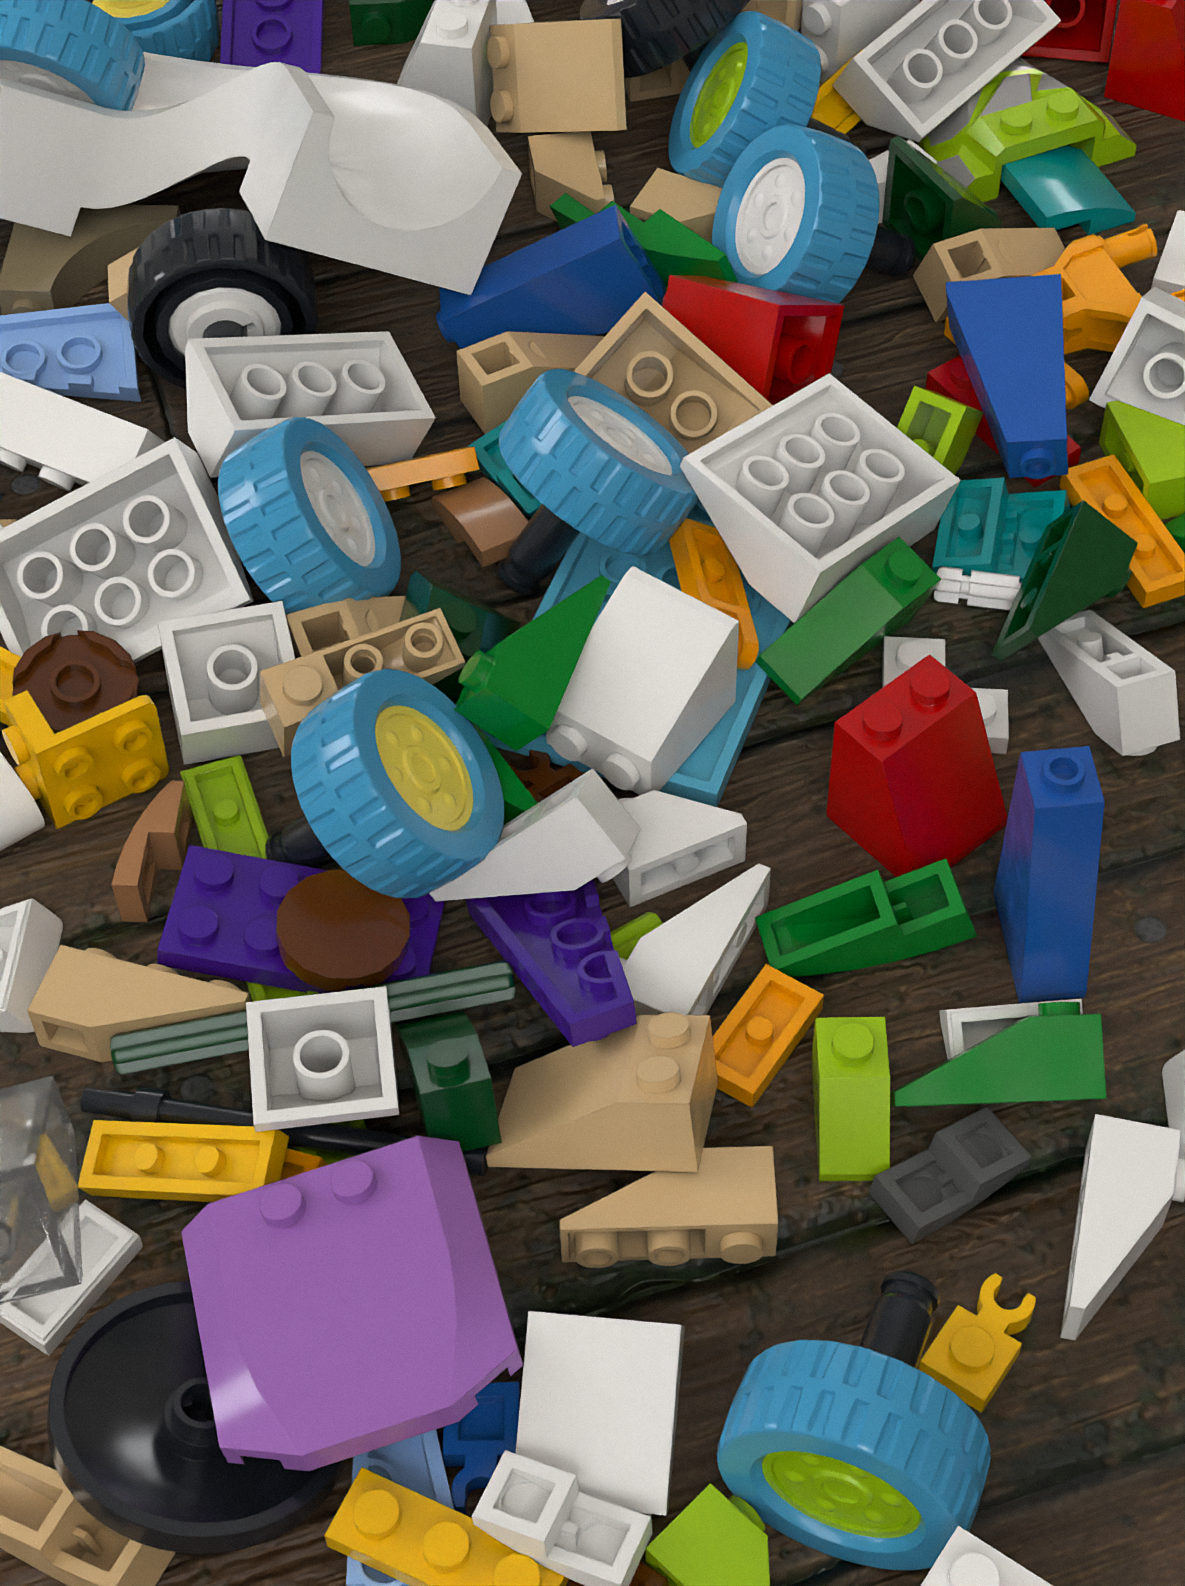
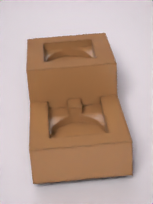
(481, 518)
(154, 843)

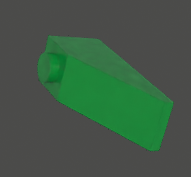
(849, 621)
(524, 677)
(1028, 1061)

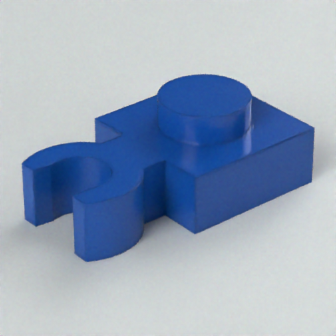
(481, 1439)

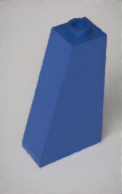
(559, 285)
(1015, 360)
(1050, 873)

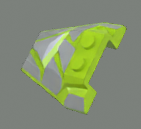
(1017, 118)

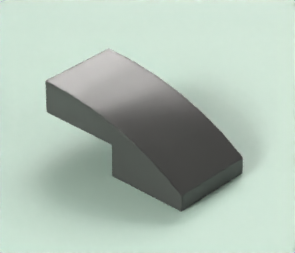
(951, 1176)

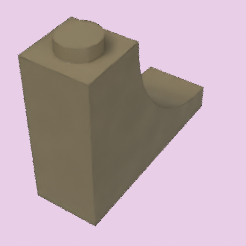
(56, 270)

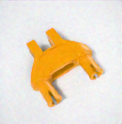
(1095, 291)

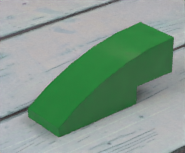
(867, 922)

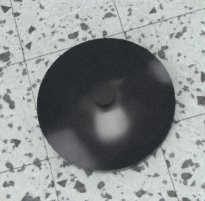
(142, 1441)

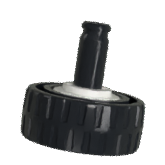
(663, 30)
(214, 280)

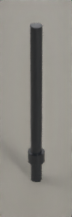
(158, 1107)

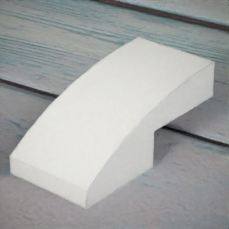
(565, 1530)

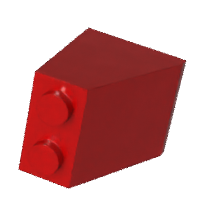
(1082, 33)
(1149, 57)
(763, 334)
(916, 772)

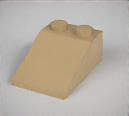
(557, 76)
(672, 376)
(614, 1101)

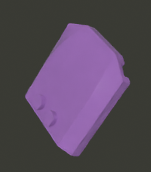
(348, 1306)

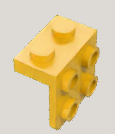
(89, 762)

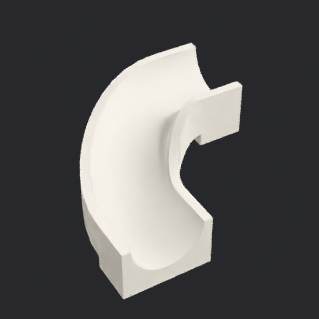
(328, 160)

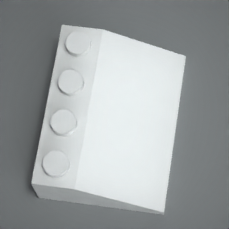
(815, 492)
(121, 556)

